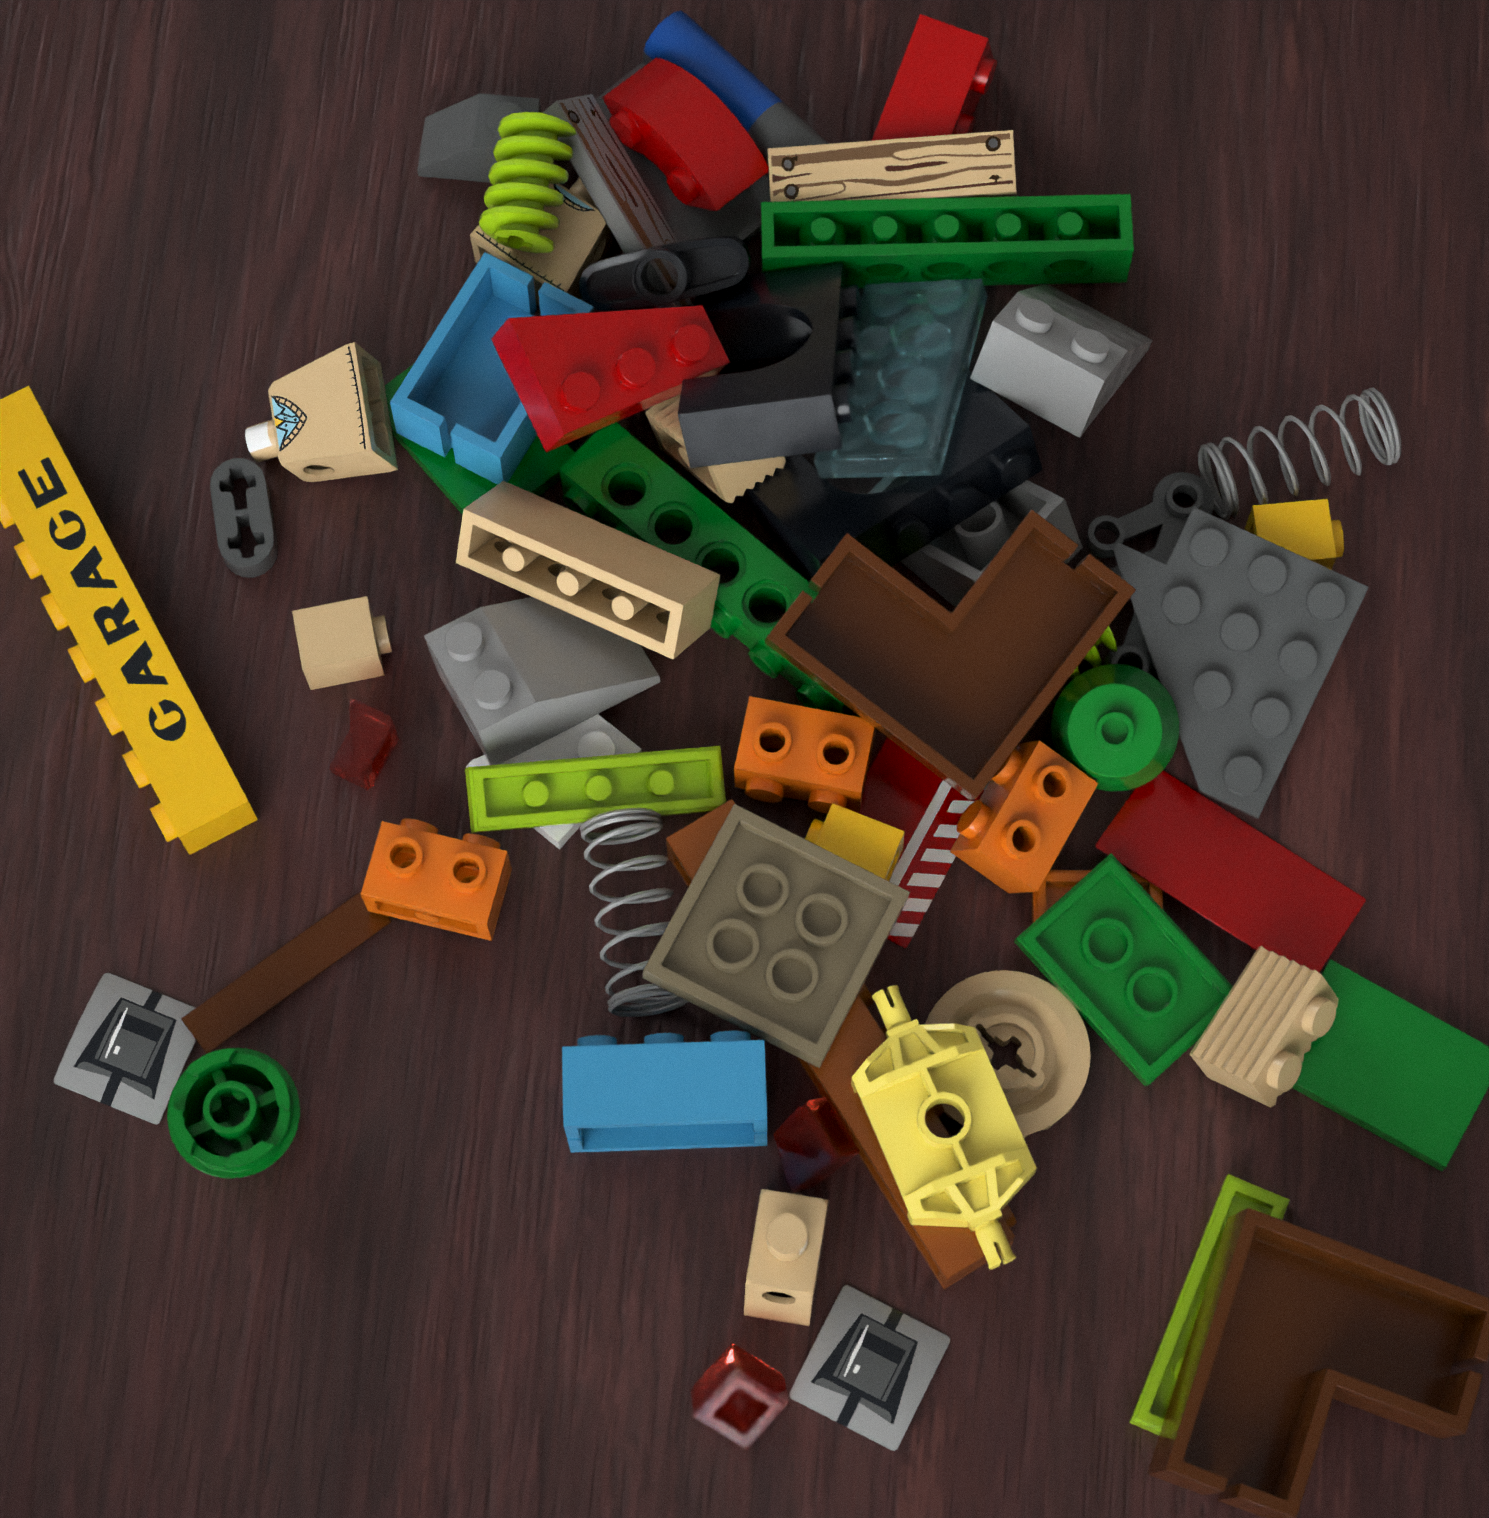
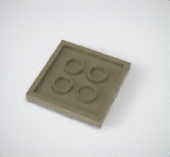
(776, 935)

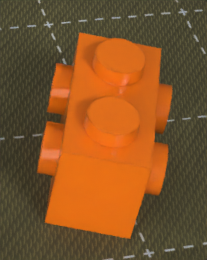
(803, 755)
(1023, 818)
(437, 878)

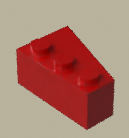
(937, 82)
(603, 365)

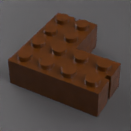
(961, 681)
(1286, 1333)

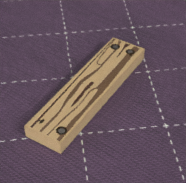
(896, 168)

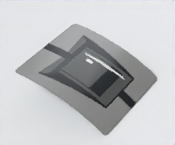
(127, 1048)
(869, 1367)

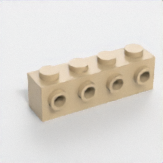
(587, 569)

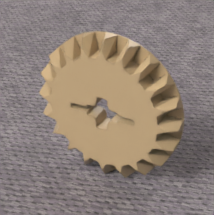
(1043, 1025)

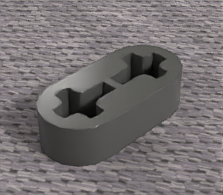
(256, 515)

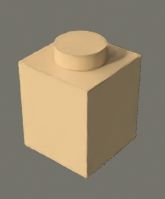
(341, 642)

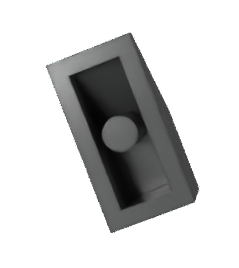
(463, 136)

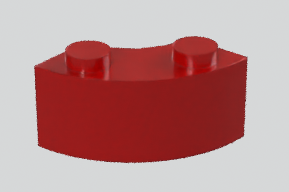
(685, 134)

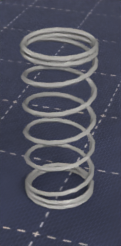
(1228, 505)
(643, 993)

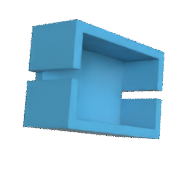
(459, 385)
(664, 1093)

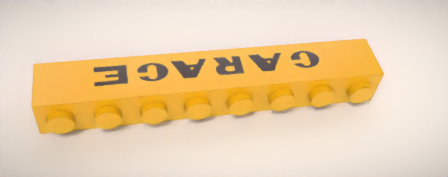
(113, 634)

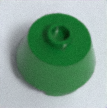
(1116, 726)
(233, 1112)

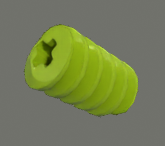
(523, 180)

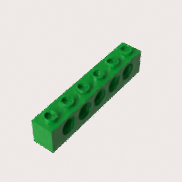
(955, 238)
(619, 462)

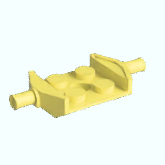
(953, 1178)

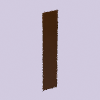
(283, 972)

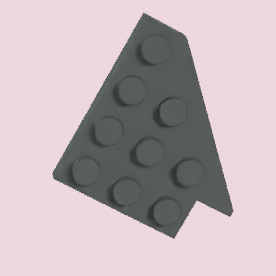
(1240, 648)

